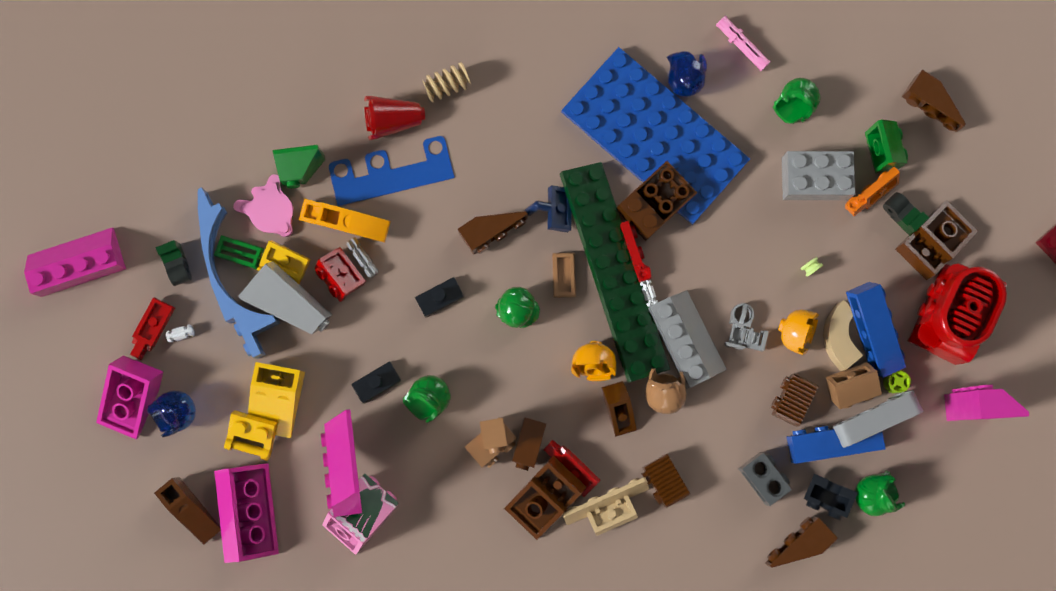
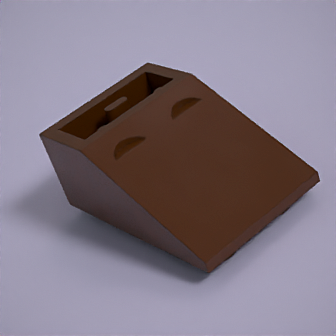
(656, 200)

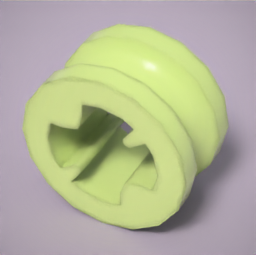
(811, 266)

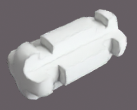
(649, 293)
(180, 333)

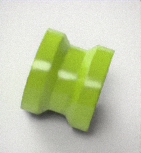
(901, 382)

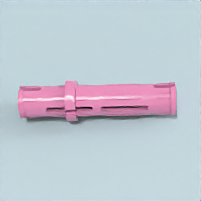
(743, 43)

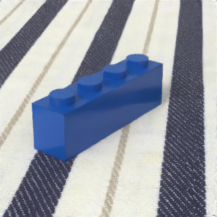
(876, 328)
(825, 445)

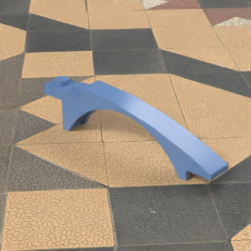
(247, 322)

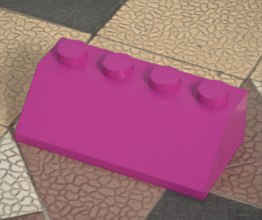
(73, 263)
(981, 403)
(342, 466)
(246, 513)

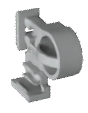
(740, 335)

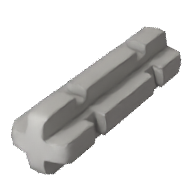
(362, 257)

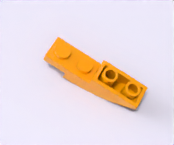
(344, 220)

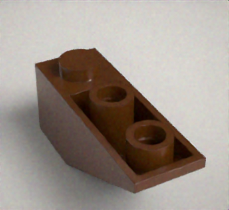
(931, 97)
(486, 229)
(188, 509)
(807, 542)

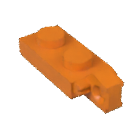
(873, 192)

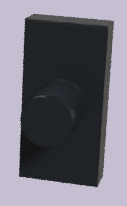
(439, 297)
(376, 382)

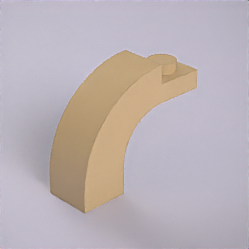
(837, 338)

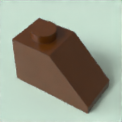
(619, 408)

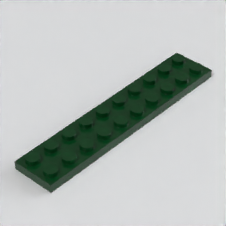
(613, 271)

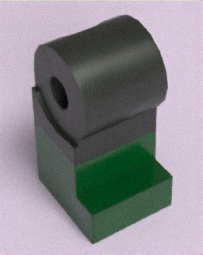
(904, 213)
(174, 262)

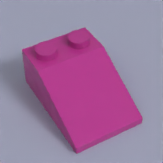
(127, 394)

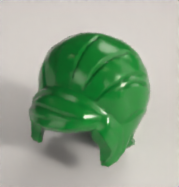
(797, 100)
(517, 308)
(427, 398)
(878, 494)

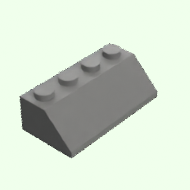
(686, 338)

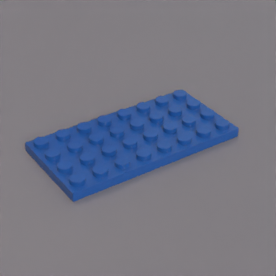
(649, 125)

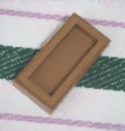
(564, 275)

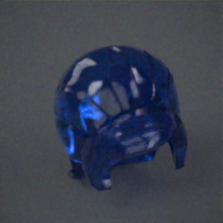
(686, 73)
(172, 412)

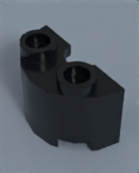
(830, 496)

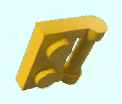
(253, 429)

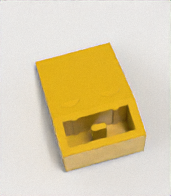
(276, 395)

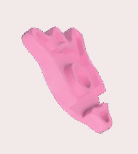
(270, 208)

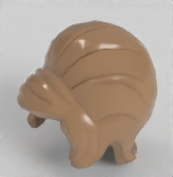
(665, 392)

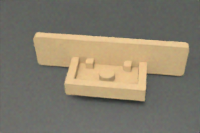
(610, 509)

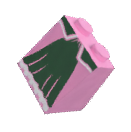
(357, 529)

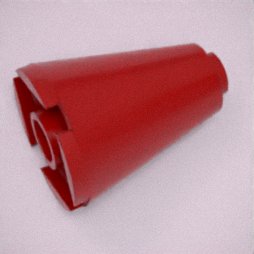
(391, 116)

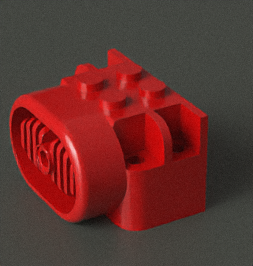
(959, 312)

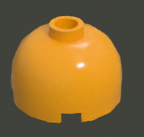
(798, 330)
(594, 361)

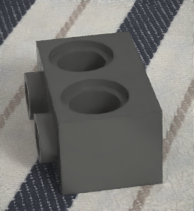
(761, 482)

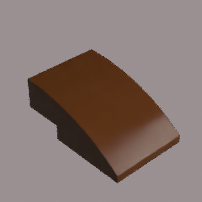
(936, 240)
(545, 497)

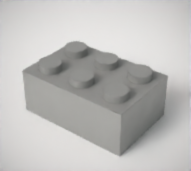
(818, 175)

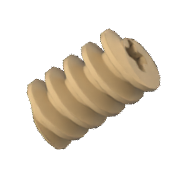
(446, 82)

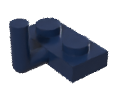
(558, 209)

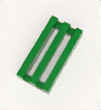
(256, 258)

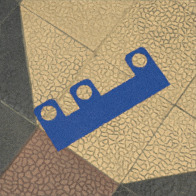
(388, 180)

